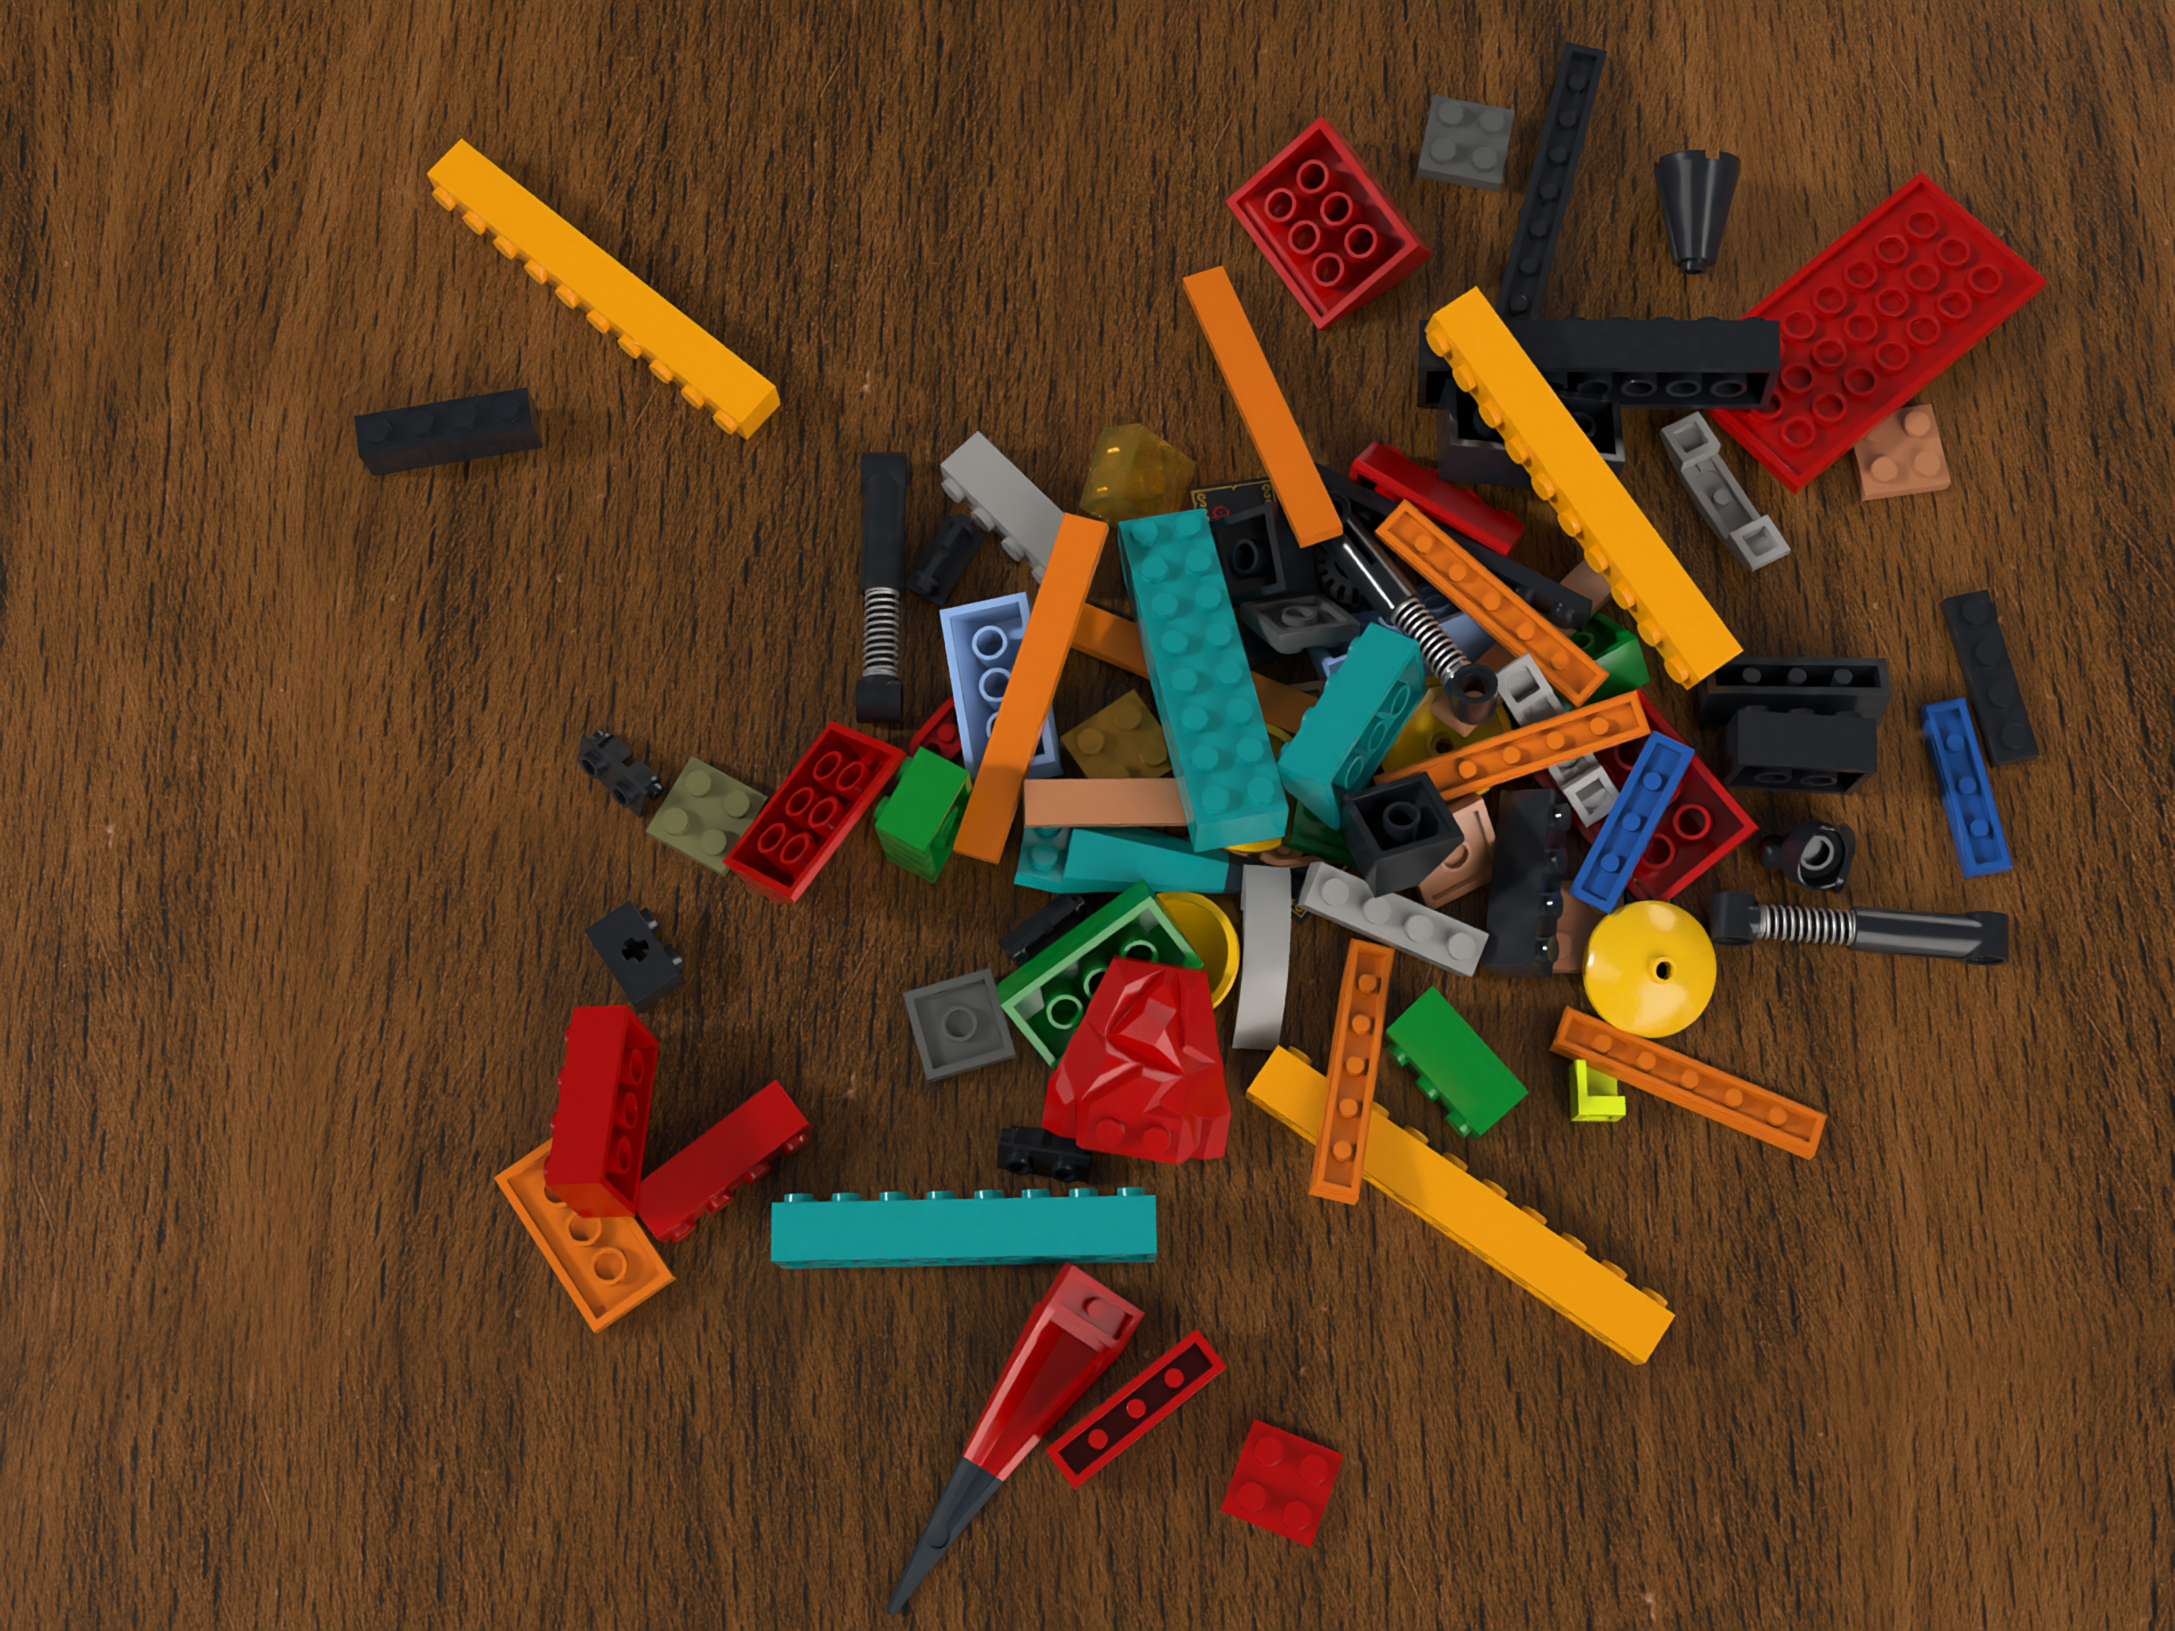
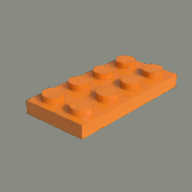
(600, 1260)

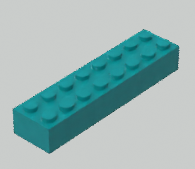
(1201, 681)
(964, 1230)

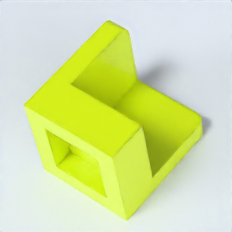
(1593, 1095)

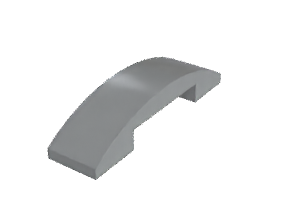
(1719, 496)
(1532, 701)
(1262, 957)

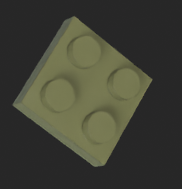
(706, 815)

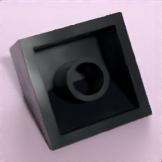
(1262, 555)
(1398, 832)

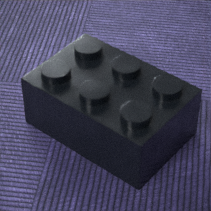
(1797, 751)

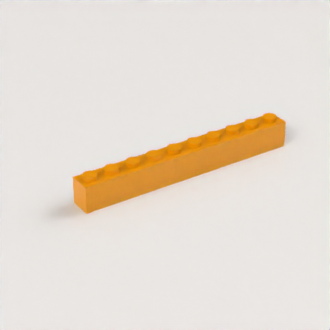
(604, 290)
(1581, 489)
(1476, 1215)

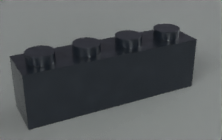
(448, 431)
(1795, 683)
(1527, 883)

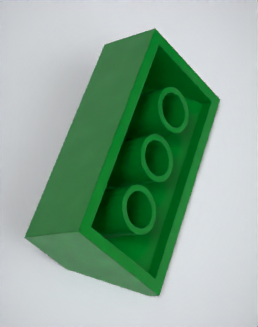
(1055, 987)

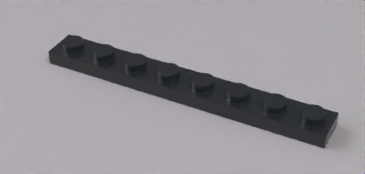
(1550, 182)
(1560, 604)

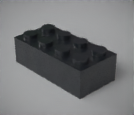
(1477, 453)

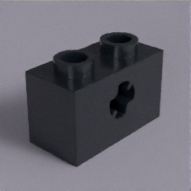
(615, 940)

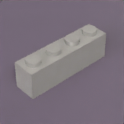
(1003, 501)
(1391, 919)

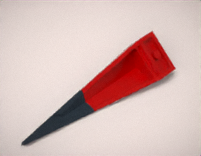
(1055, 1360)

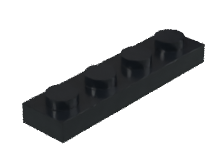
(1989, 679)

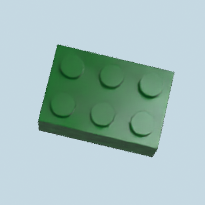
(923, 813)

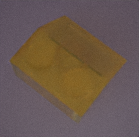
(1135, 476)

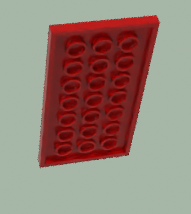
(1876, 326)

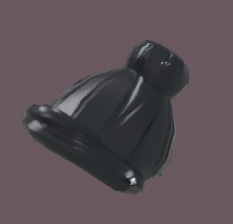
(1811, 855)

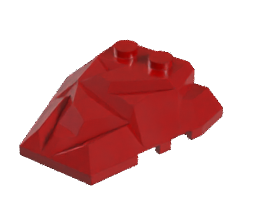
(1144, 1068)

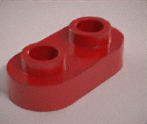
(940, 733)

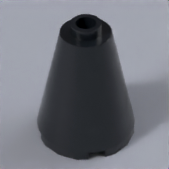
(1695, 205)

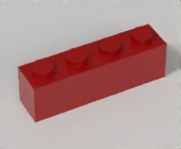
(720, 1162)
(1135, 1409)

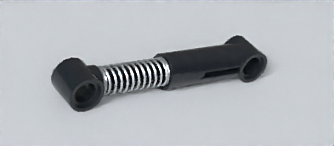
(884, 488)
(1399, 606)
(1973, 937)

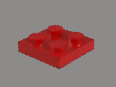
(1281, 1483)

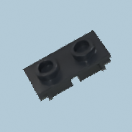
(945, 559)
(605, 758)
(1045, 927)
(1023, 1154)

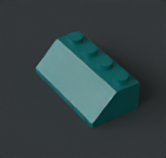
(1353, 721)

